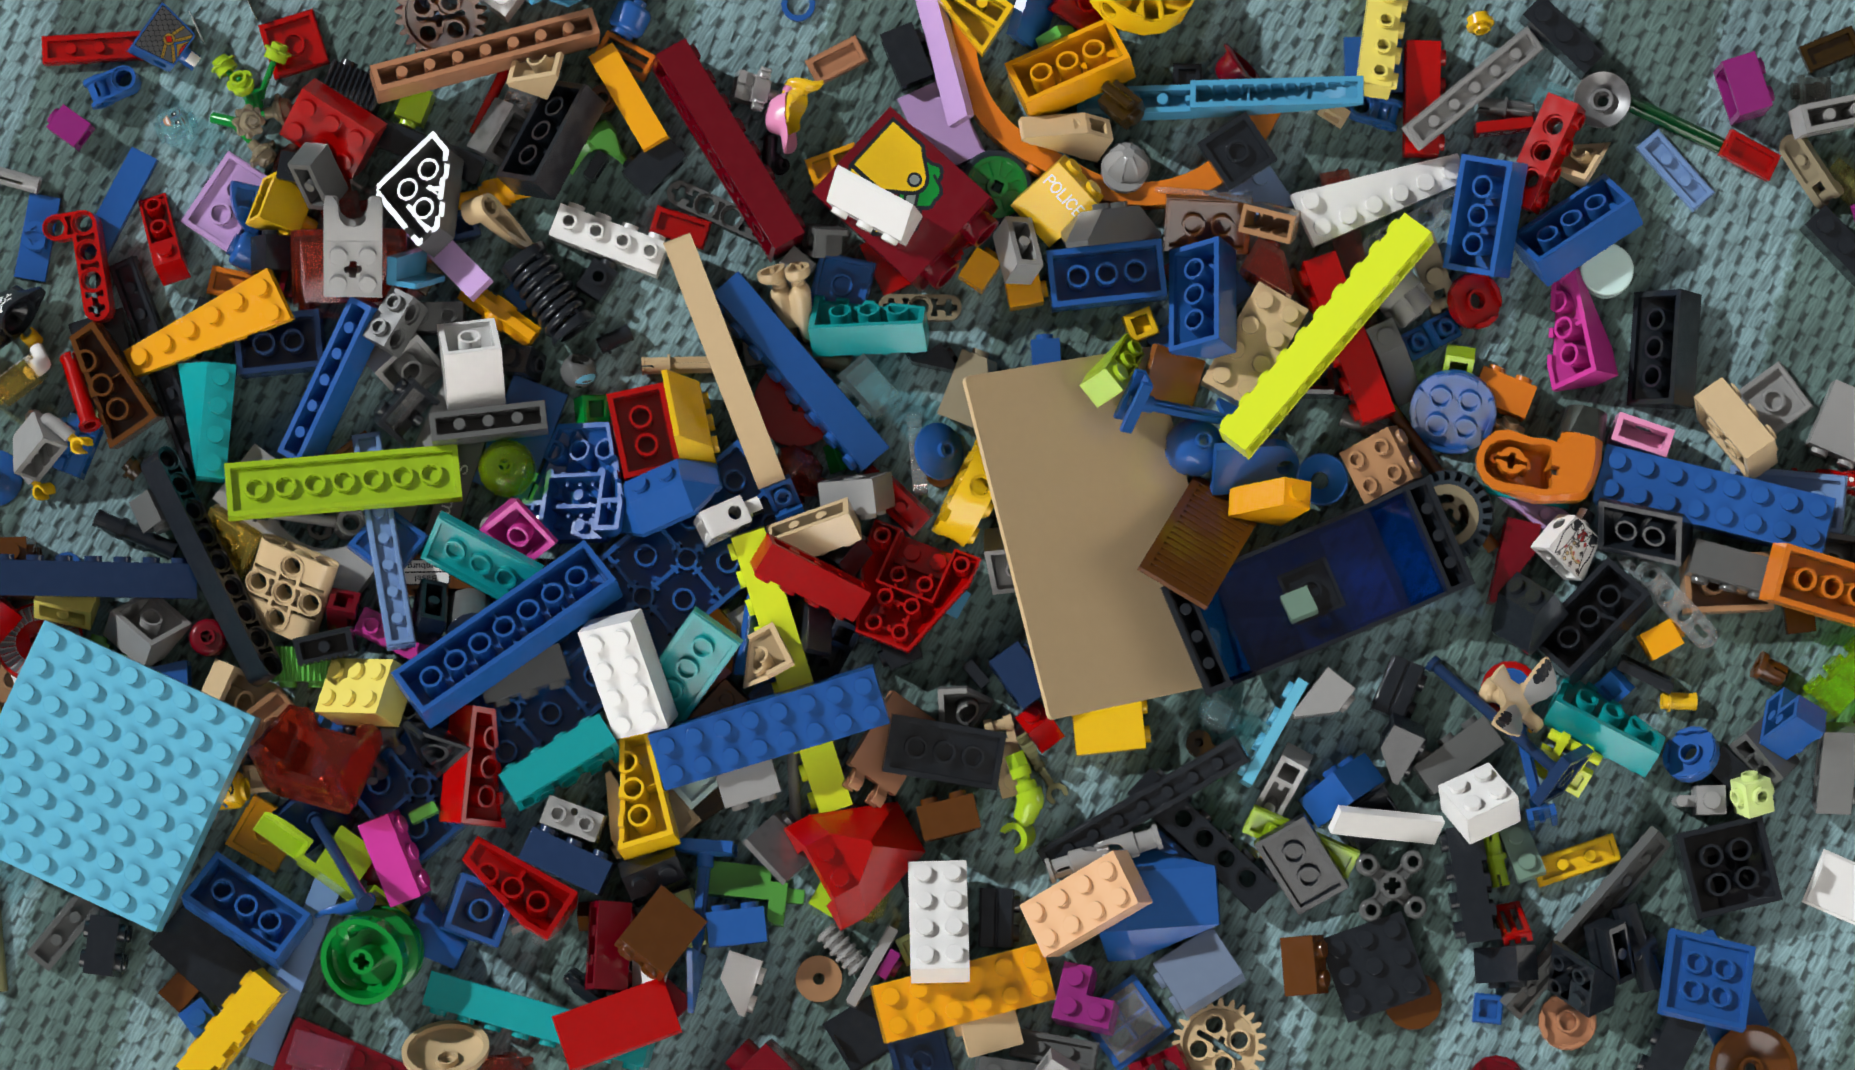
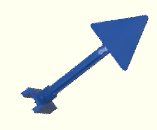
(1138, 400)
(705, 852)

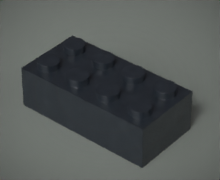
(551, 141)
(1597, 618)

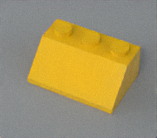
(689, 418)

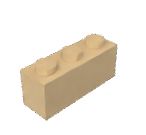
(820, 528)

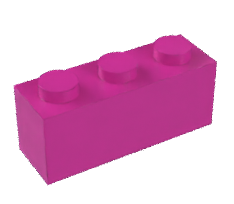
(395, 857)

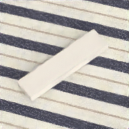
(1386, 824)

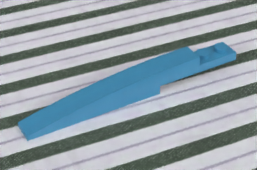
(1236, 96)

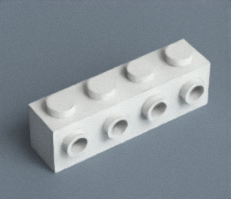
(610, 240)

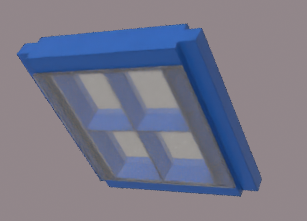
(1138, 1024)

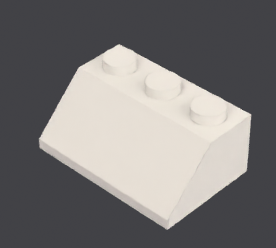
(872, 207)

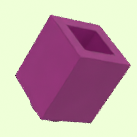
(69, 127)

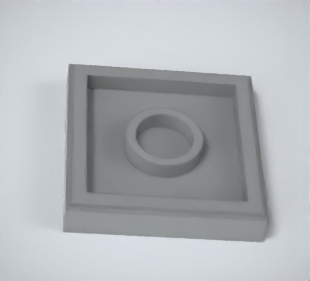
(1775, 398)

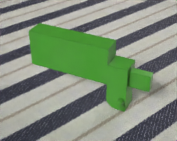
(753, 884)

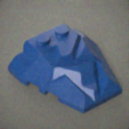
(580, 485)

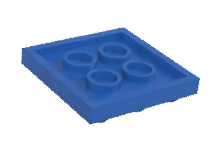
(1706, 980)

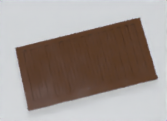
(1197, 544)

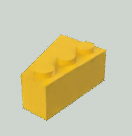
(979, 19)

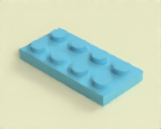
(1276, 720)

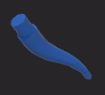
(343, 909)

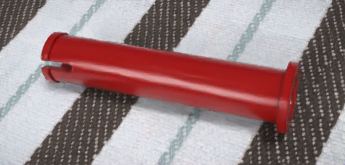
(79, 393)

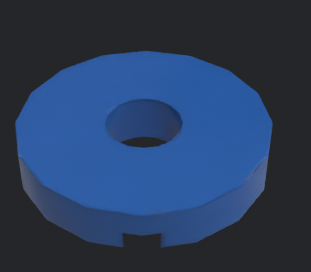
(1698, 766)

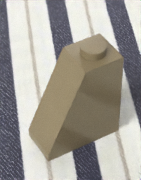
(954, 403)

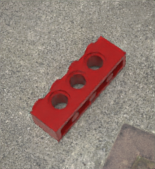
(1553, 111)

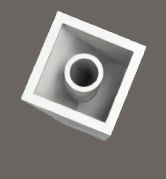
(471, 364)

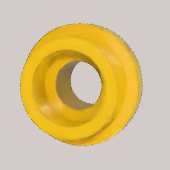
(1479, 23)

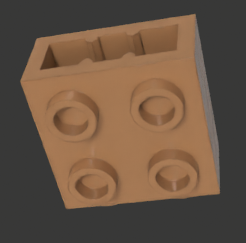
(1381, 463)

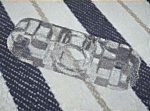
(919, 478)

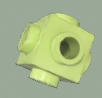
(1752, 794)

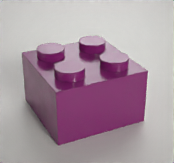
(1744, 87)

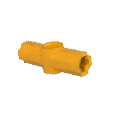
(505, 315)

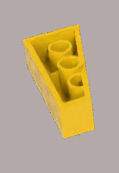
(645, 807)
(235, 1024)

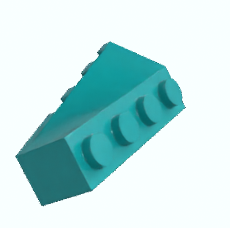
(866, 328)
(208, 410)
(1604, 726)
(560, 762)

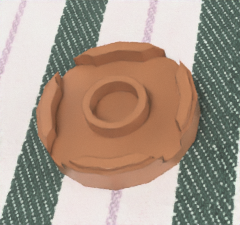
(1558, 1018)

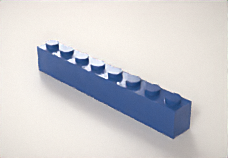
(798, 374)

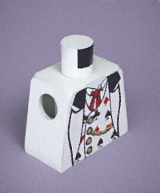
(716, 524)
(1568, 544)

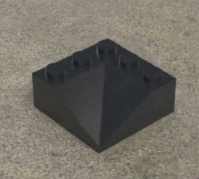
(1726, 867)

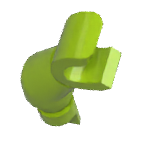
(1029, 801)

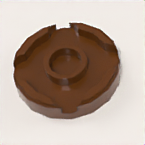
(1419, 1012)

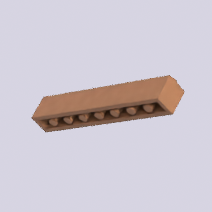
(483, 55)

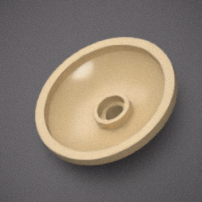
(446, 1047)

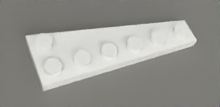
(1356, 202)

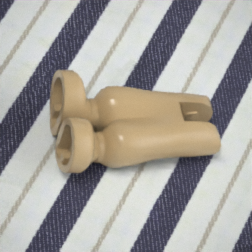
(791, 304)

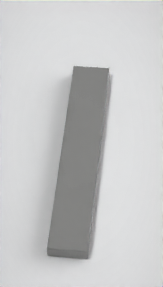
(1472, 88)

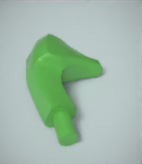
(603, 139)

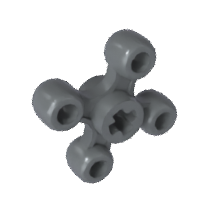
(1382, 876)

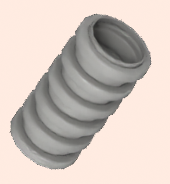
(842, 949)

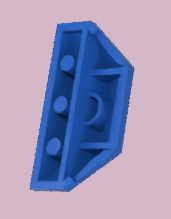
(668, 495)

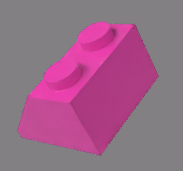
(519, 529)

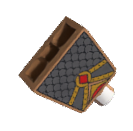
(1273, 221)

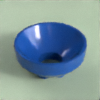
(1335, 473)

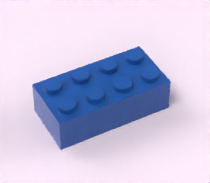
(1485, 216)
(1577, 229)
(1106, 275)
(247, 910)

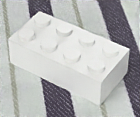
(628, 674)
(938, 921)

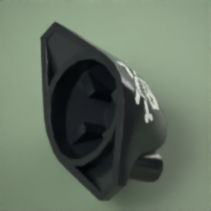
(18, 311)

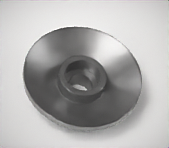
(1599, 86)

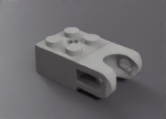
(353, 241)

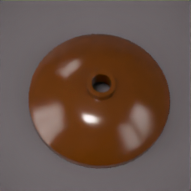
(1756, 1045)

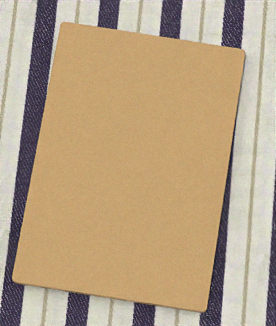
(1075, 524)

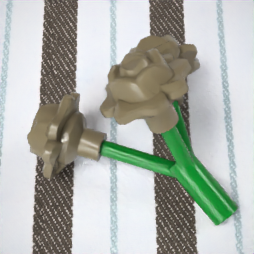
(249, 123)

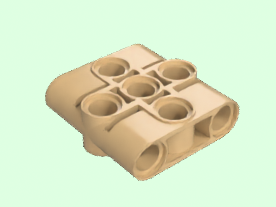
(313, 578)

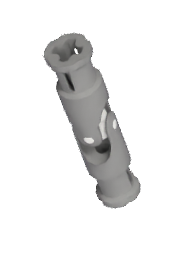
(1081, 857)

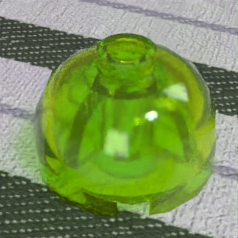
(508, 481)

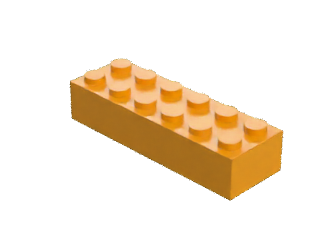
(995, 987)

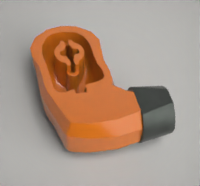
(1542, 468)

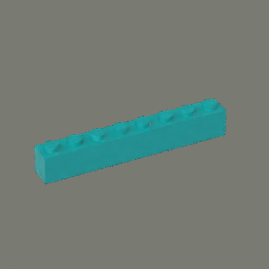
(509, 1011)

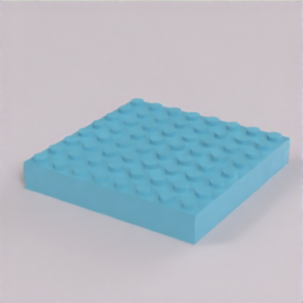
(112, 774)

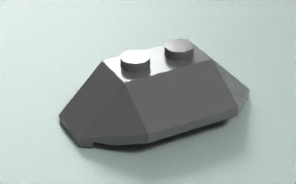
(1109, 226)

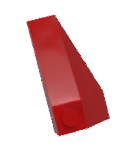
(527, 893)

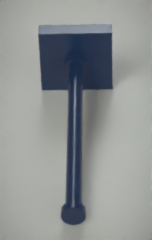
(1559, 773)
(320, 826)

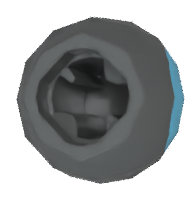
(578, 371)

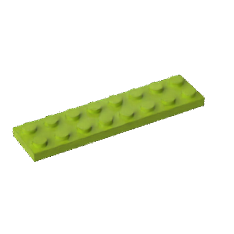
(343, 482)

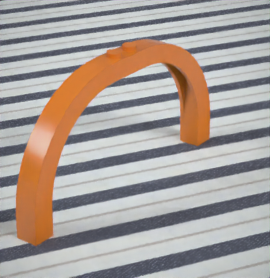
(1040, 159)

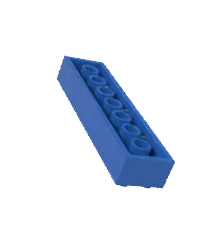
(1717, 499)
(507, 634)
(769, 727)

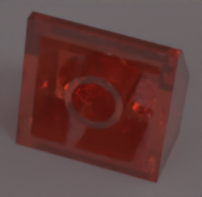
(1269, 266)

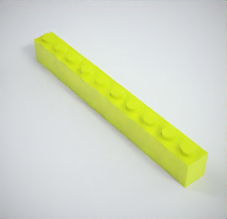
(1326, 335)
(770, 605)

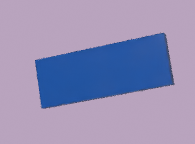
(34, 246)

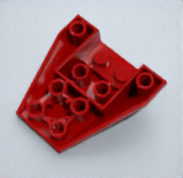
(909, 586)

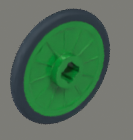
(1003, 169)

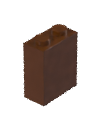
(660, 933)

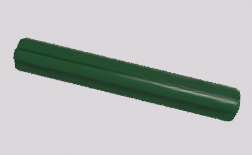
(1676, 124)

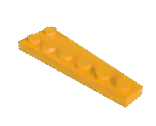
(230, 317)

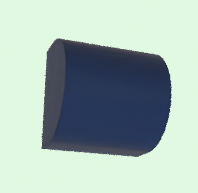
(464, 231)

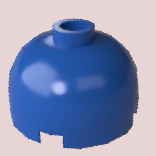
(1192, 447)

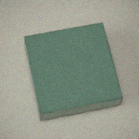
(1299, 604)

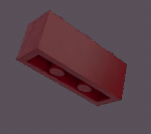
(604, 965)

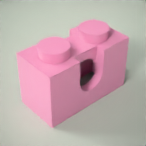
(1626, 435)

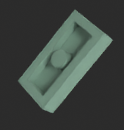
(1522, 852)

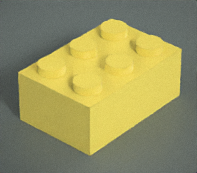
(362, 693)

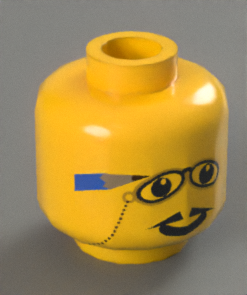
(238, 793)

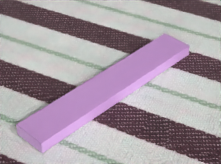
(945, 62)

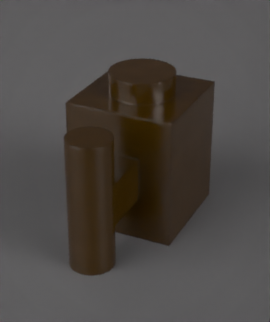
(1121, 104)

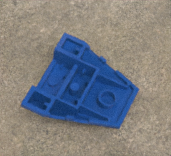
(1182, 906)

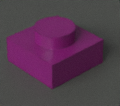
(890, 965)

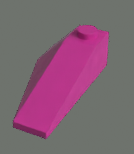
(1581, 345)

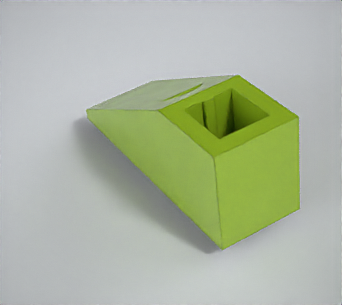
(1113, 370)

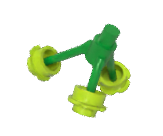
(242, 82)

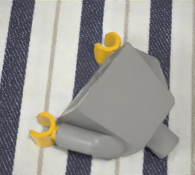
(38, 447)

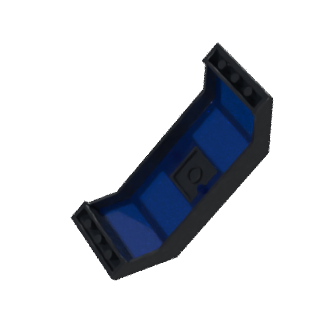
(1358, 570)

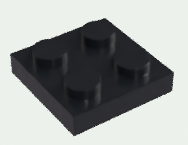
(1237, 151)

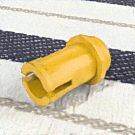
(1678, 701)

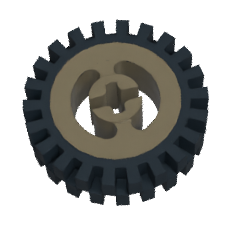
(1473, 495)

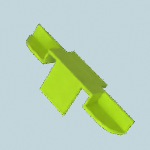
(296, 843)

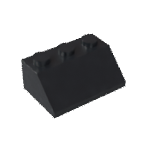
(1644, 532)

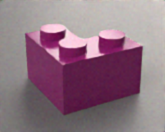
(1076, 1005)

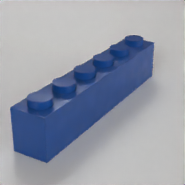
(331, 383)

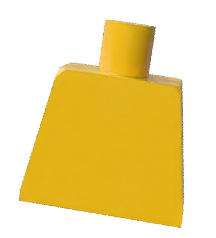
(279, 207)

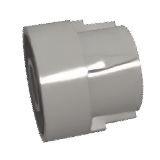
(1406, 301)

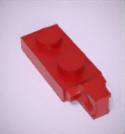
(908, 509)

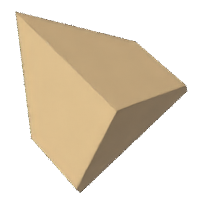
(536, 76)
(1583, 162)
(766, 655)

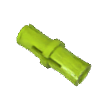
(1495, 860)

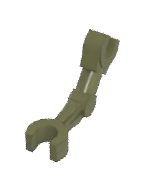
(1038, 765)

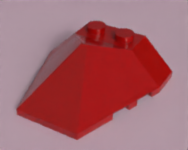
(857, 855)

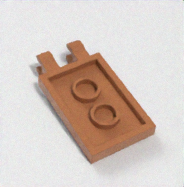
(869, 755)

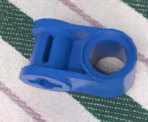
(110, 86)
(1377, 113)

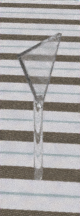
(1245, 196)

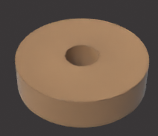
(809, 988)

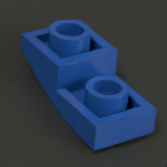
(1431, 336)
(784, 499)

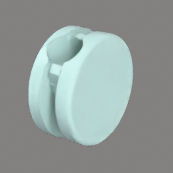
(1608, 272)

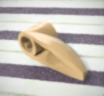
(494, 216)

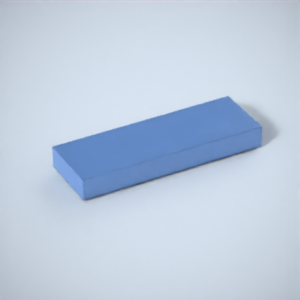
(1675, 170)

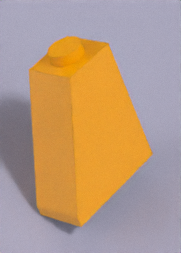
(1270, 501)

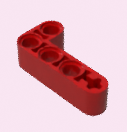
(85, 267)

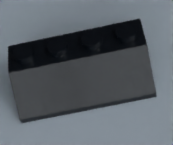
(1664, 349)

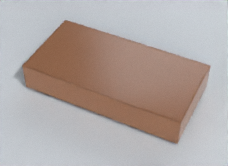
(837, 60)

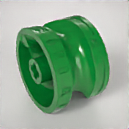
(372, 954)

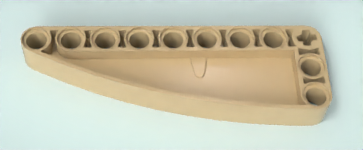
(724, 361)

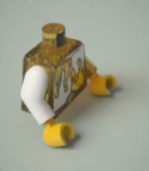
(26, 373)

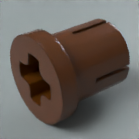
(1769, 669)

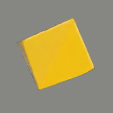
(1140, 324)

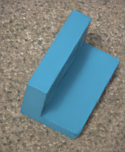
(409, 270)

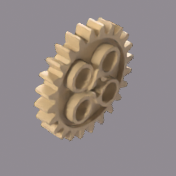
(1233, 1023)

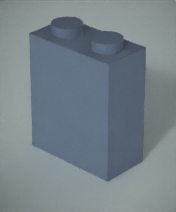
(1198, 972)

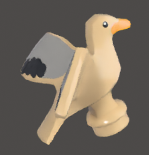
(1517, 699)

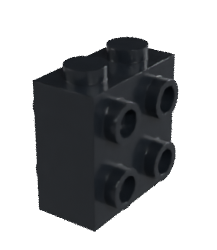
(106, 944)

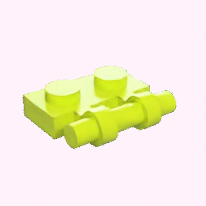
(1564, 740)

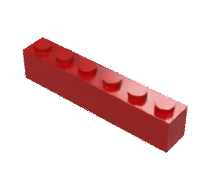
(1356, 362)

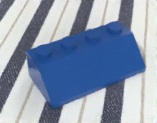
(1203, 299)

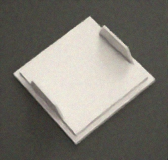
(1833, 887)

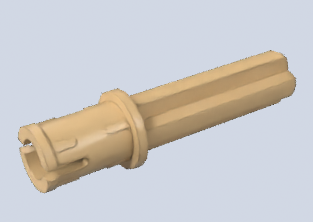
(680, 365)

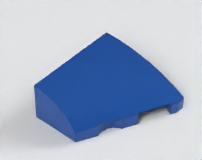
(438, 944)

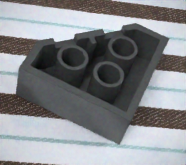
(425, 193)

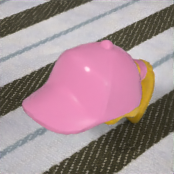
(787, 108)

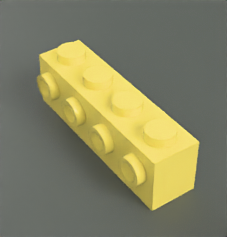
(1379, 46)

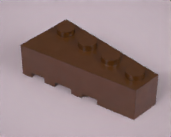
(119, 396)

